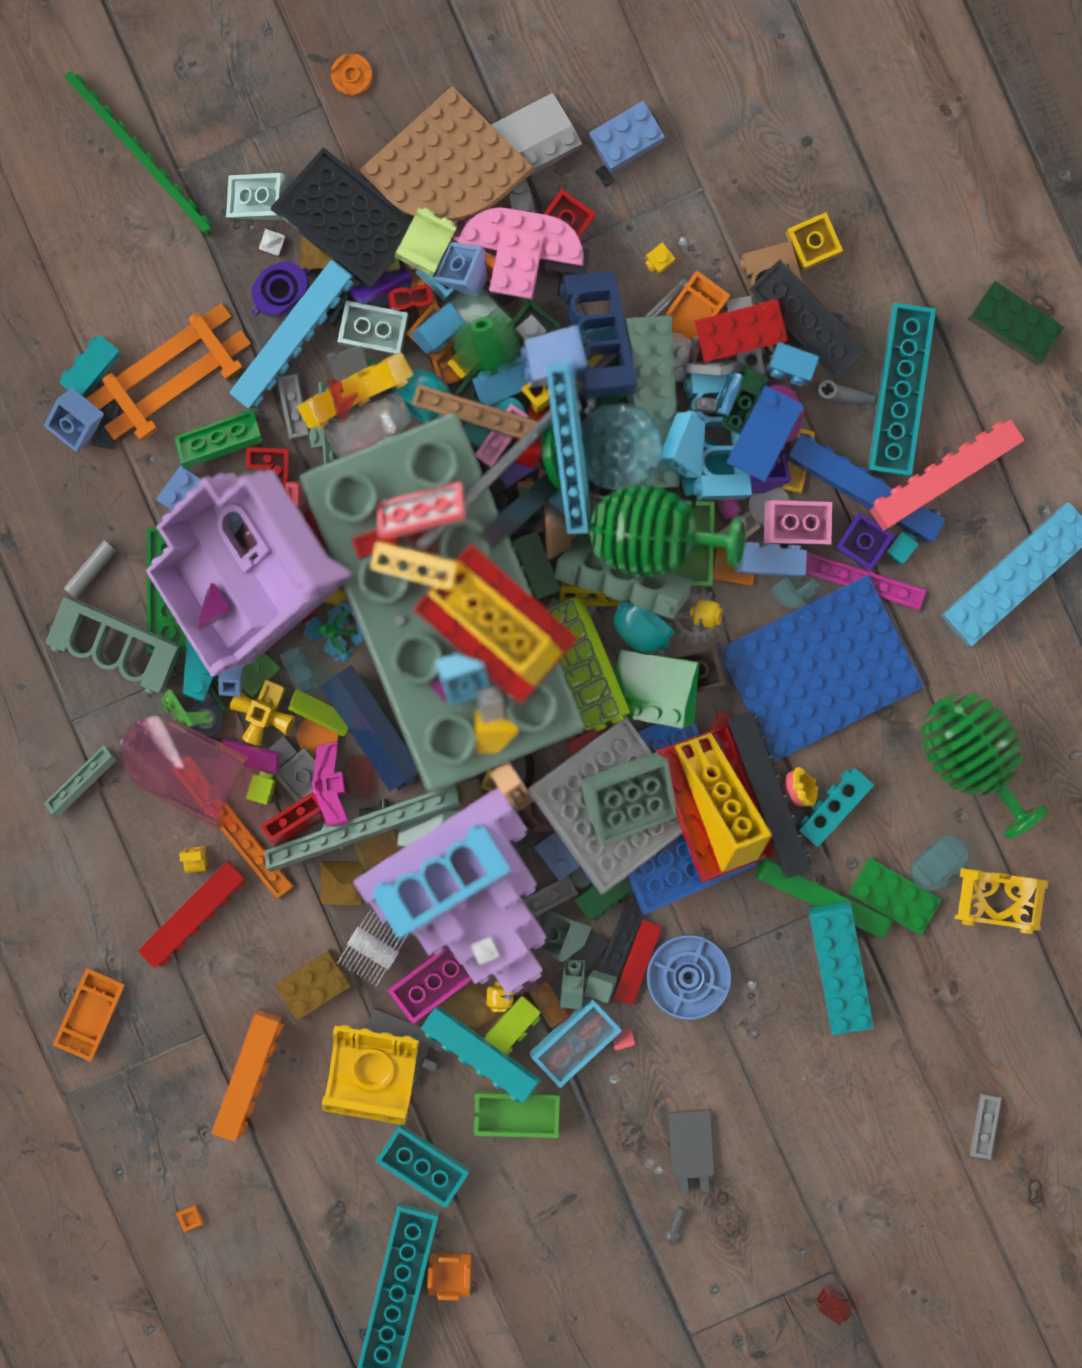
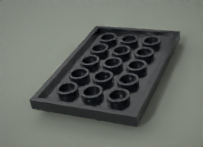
(344, 217)

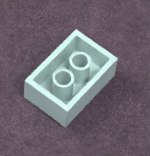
(373, 328)

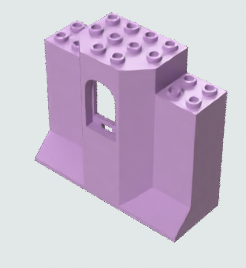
(263, 593)

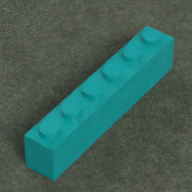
(480, 1054)

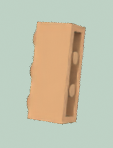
(511, 786)

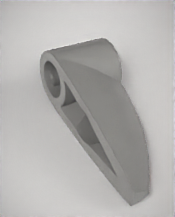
(843, 394)

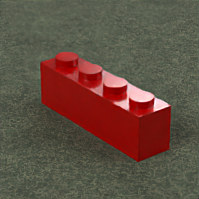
(534, 452)

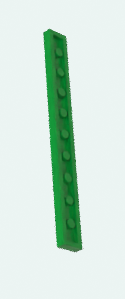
(134, 146)

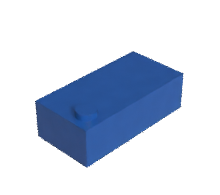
(764, 434)

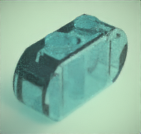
(939, 863)

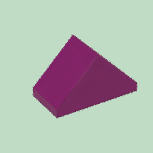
(213, 607)

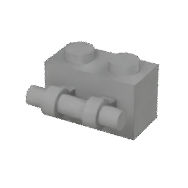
(684, 352)

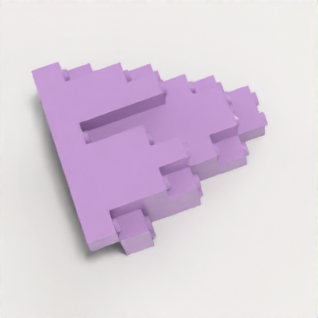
(491, 911)

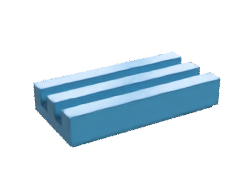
(728, 393)

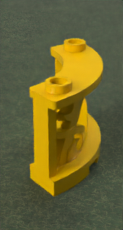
(1026, 887)

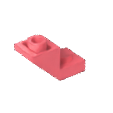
(296, 493)

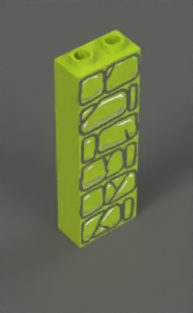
(589, 669)

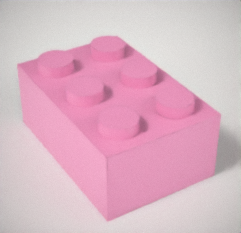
(797, 522)

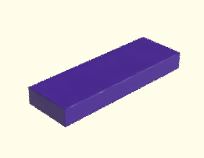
(387, 282)

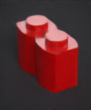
(404, 298)

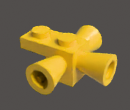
(263, 712)

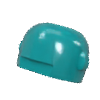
(427, 379)
(642, 627)

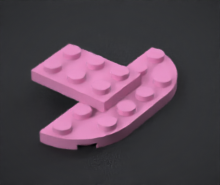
(520, 243)

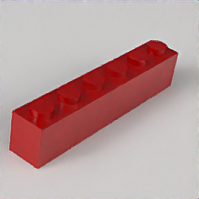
(192, 914)

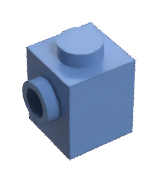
(231, 682)

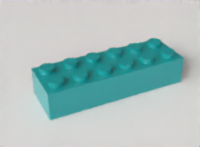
(841, 968)

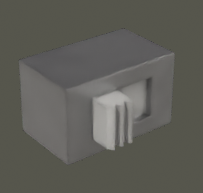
(705, 405)

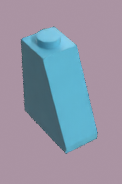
(685, 445)

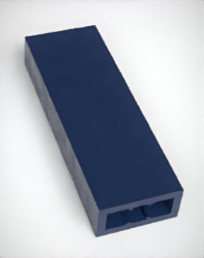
(371, 729)

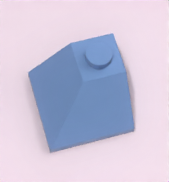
(463, 268)

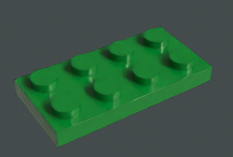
(218, 439)
(894, 896)

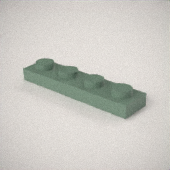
(80, 781)

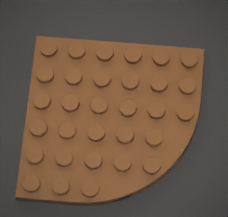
(447, 162)

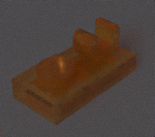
(548, 1004)

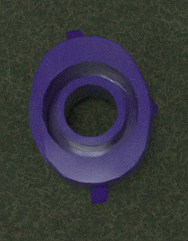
(282, 272)

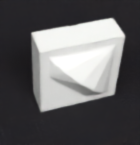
(272, 242)
(484, 950)

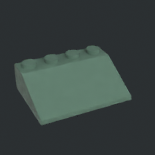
(630, 797)

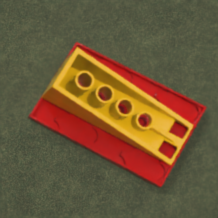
(497, 625)
(716, 804)

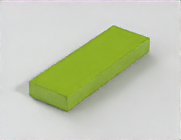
(317, 712)

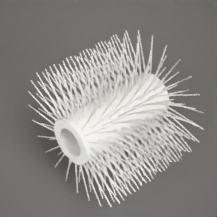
(372, 948)

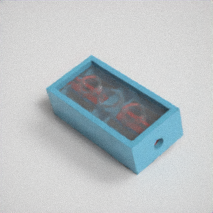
(575, 1041)

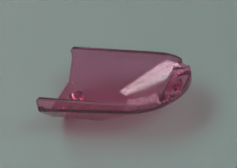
(181, 767)

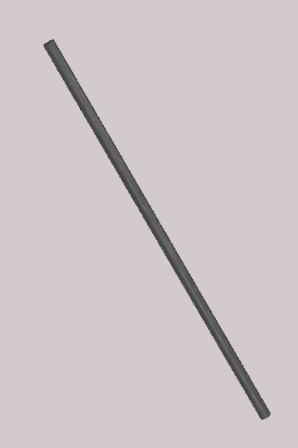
(537, 430)

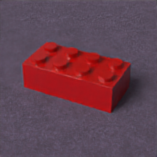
(741, 330)

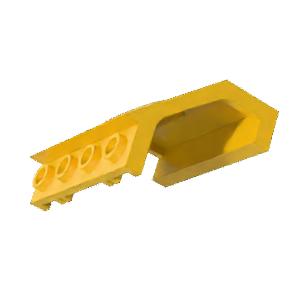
(370, 1075)

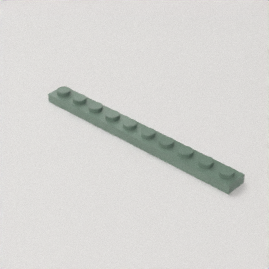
(362, 828)

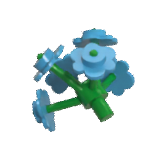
(331, 630)

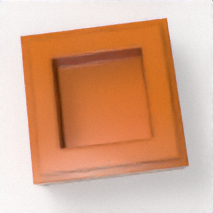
(190, 1218)

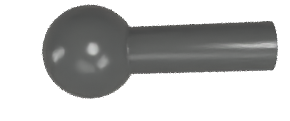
(672, 1235)

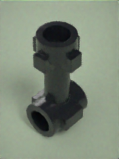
(505, 498)

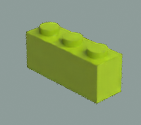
(513, 1024)

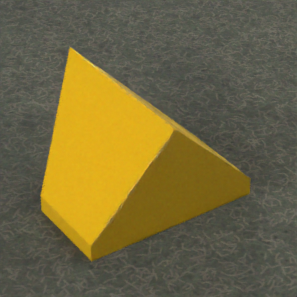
(493, 736)

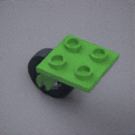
(202, 716)

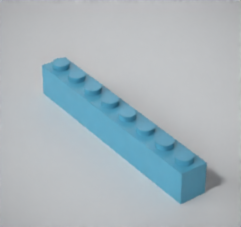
(291, 335)
(569, 446)

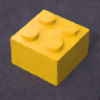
(814, 241)

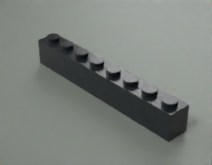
(768, 794)

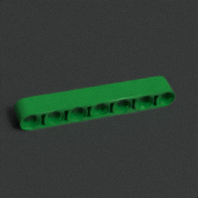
(820, 896)

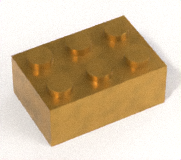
(313, 984)

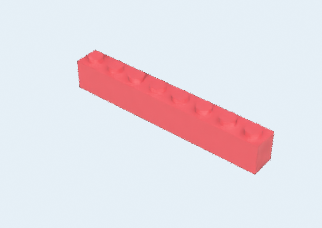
(947, 474)

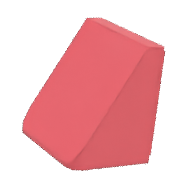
(623, 1039)

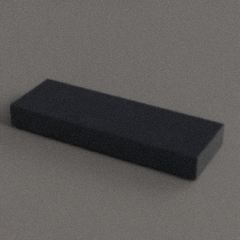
(101, 436)

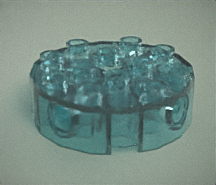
(620, 446)

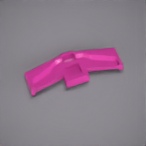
(328, 785)

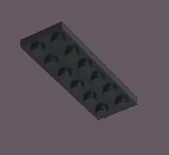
(809, 320)

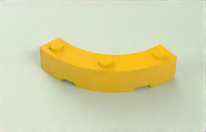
(367, 382)

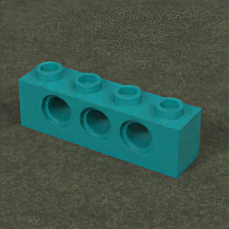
(861, 787)

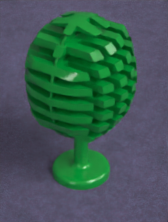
(654, 532)
(977, 753)

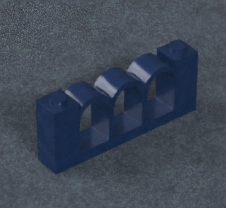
(592, 288)

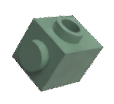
(599, 986)

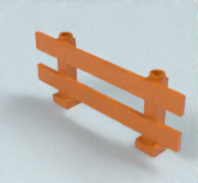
(218, 356)

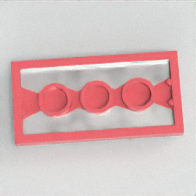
(420, 511)

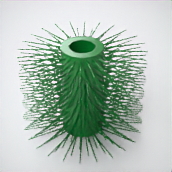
(486, 343)

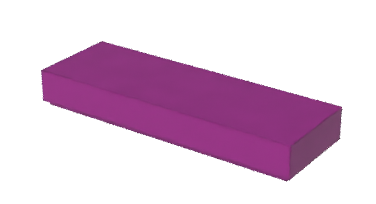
(258, 758)

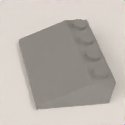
(540, 133)

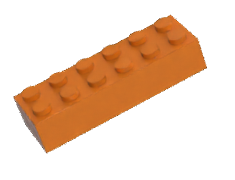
(245, 1081)

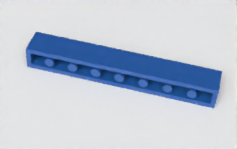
(858, 484)

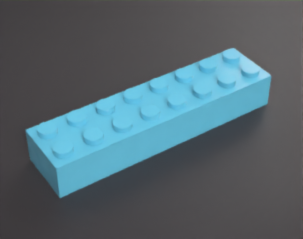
(1016, 575)

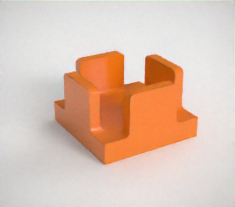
(449, 1275)

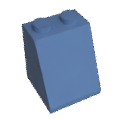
(551, 347)

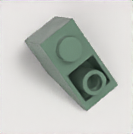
(572, 984)

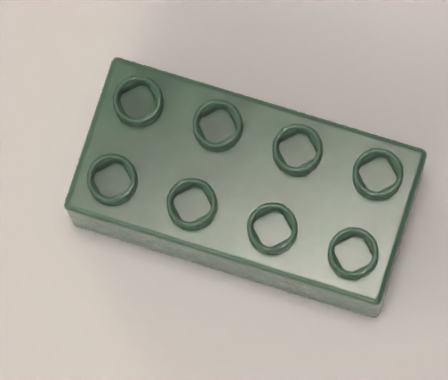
(345, 506)

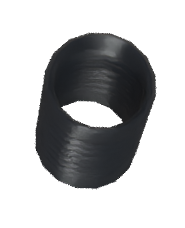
(600, 171)

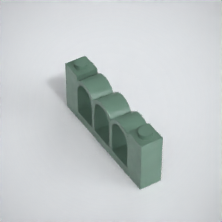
(660, 593)
(67, 623)

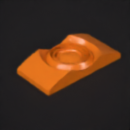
(696, 301)
(89, 1014)

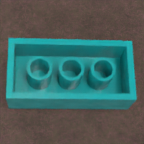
(422, 1165)

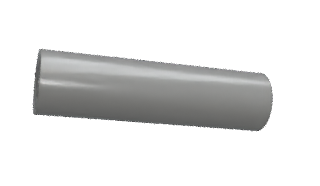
(90, 569)

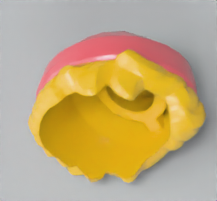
(800, 788)

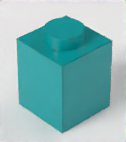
(901, 547)

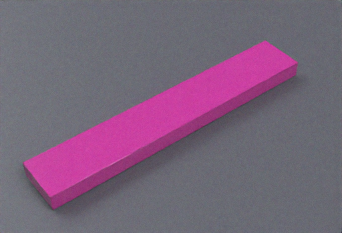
(846, 574)

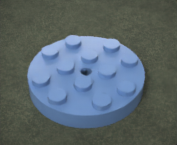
(688, 997)

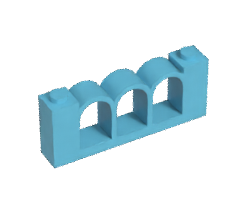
(713, 486)
(395, 909)

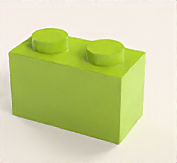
(261, 787)

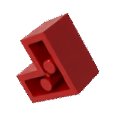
(270, 460)

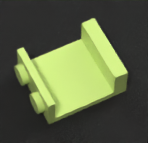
(425, 241)

